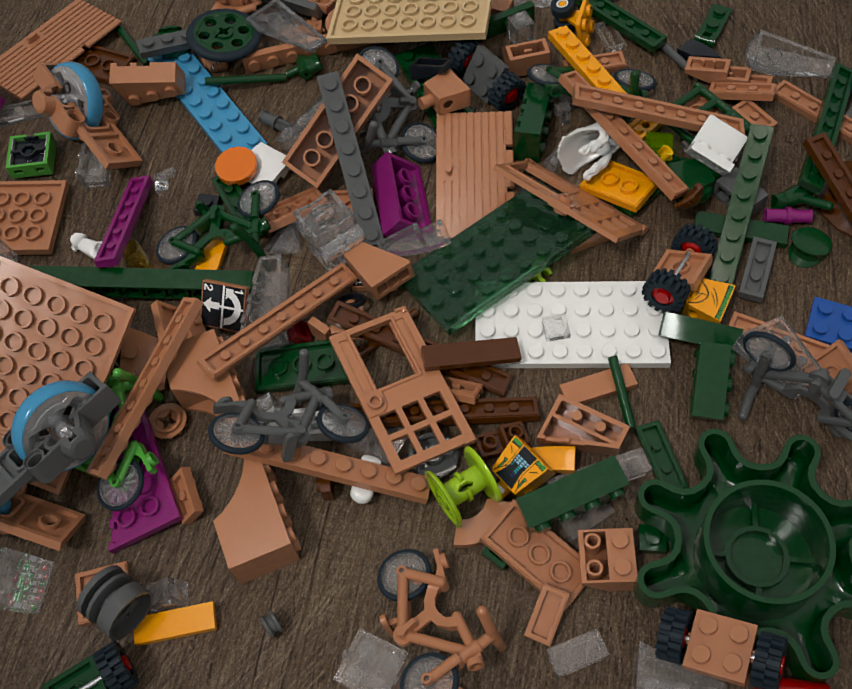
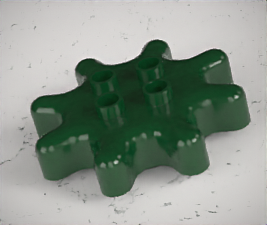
(755, 547)

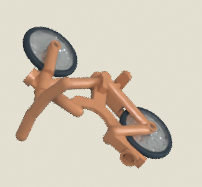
(405, 577)

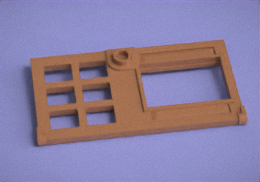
(573, 201)
(402, 393)

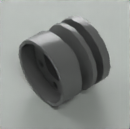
(114, 602)

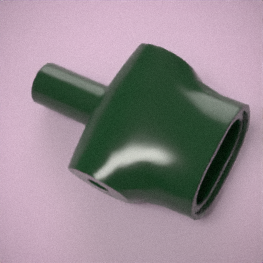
(306, 66)

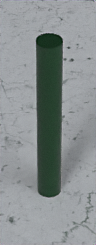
(621, 391)

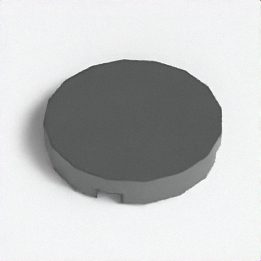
(441, 466)

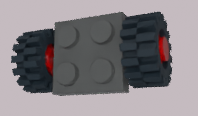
(487, 75)

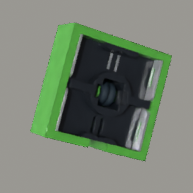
(31, 155)

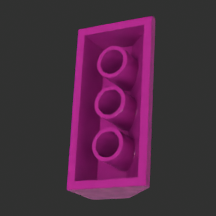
(399, 194)

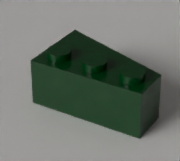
(711, 382)

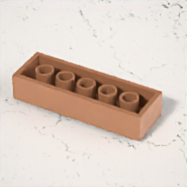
(314, 151)

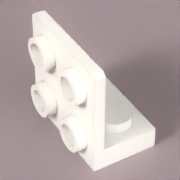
(717, 145)

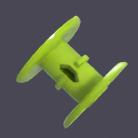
(464, 486)

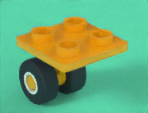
(566, 15)

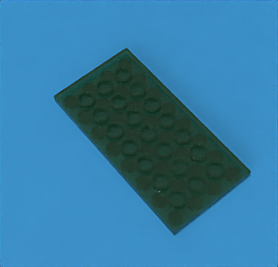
(492, 259)

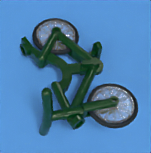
(629, 79)
(180, 244)

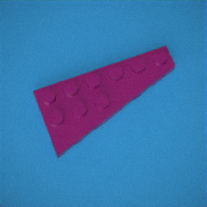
(155, 506)

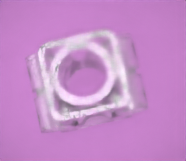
(329, 228)

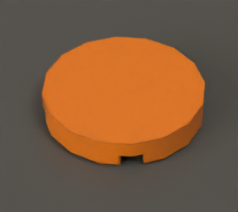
(236, 165)

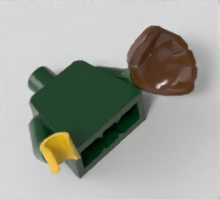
(694, 174)

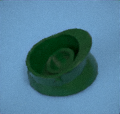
(809, 246)

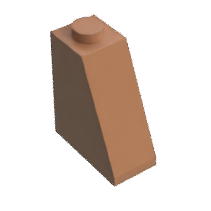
(378, 269)

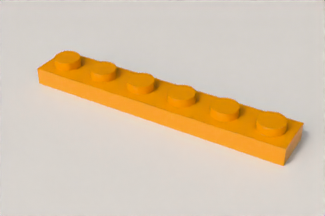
(582, 59)

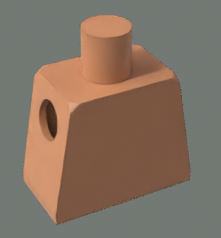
(445, 93)

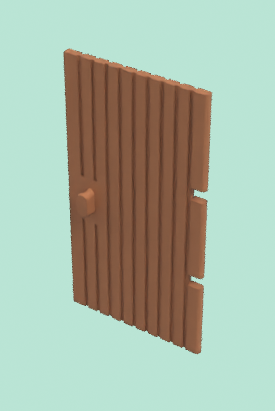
(54, 41)
(465, 159)

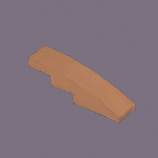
(720, 70)

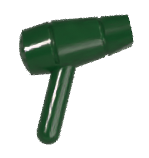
(797, 196)

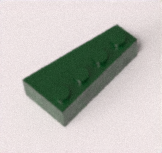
(532, 123)
(573, 495)

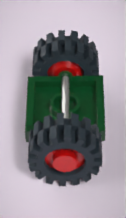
(102, 669)

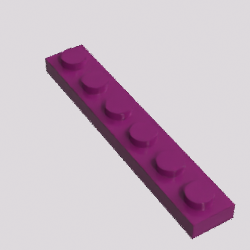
(123, 222)

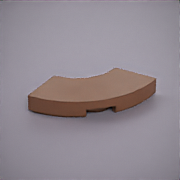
(476, 526)

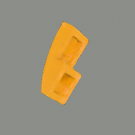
(558, 458)

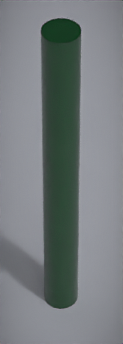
(132, 45)
(246, 79)

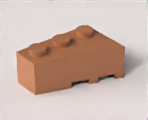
(147, 83)
(582, 427)

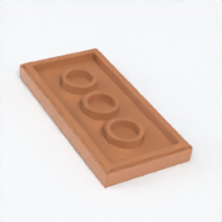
(534, 555)

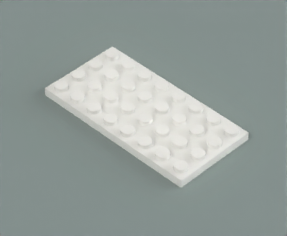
(602, 321)

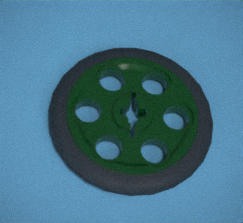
(222, 35)

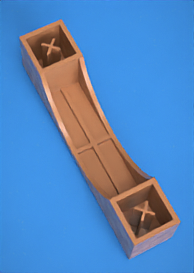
(255, 524)

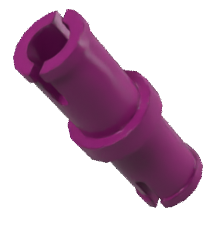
(788, 215)

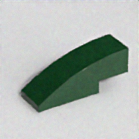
(697, 330)

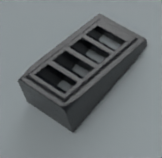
(429, 66)

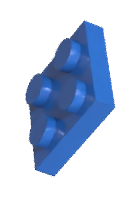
(829, 322)

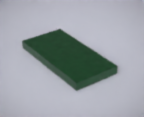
(279, 366)

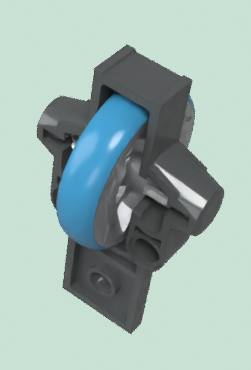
(71, 439)

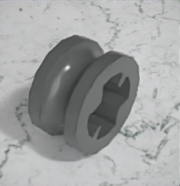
(271, 624)

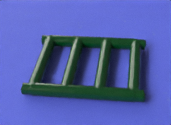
(713, 101)

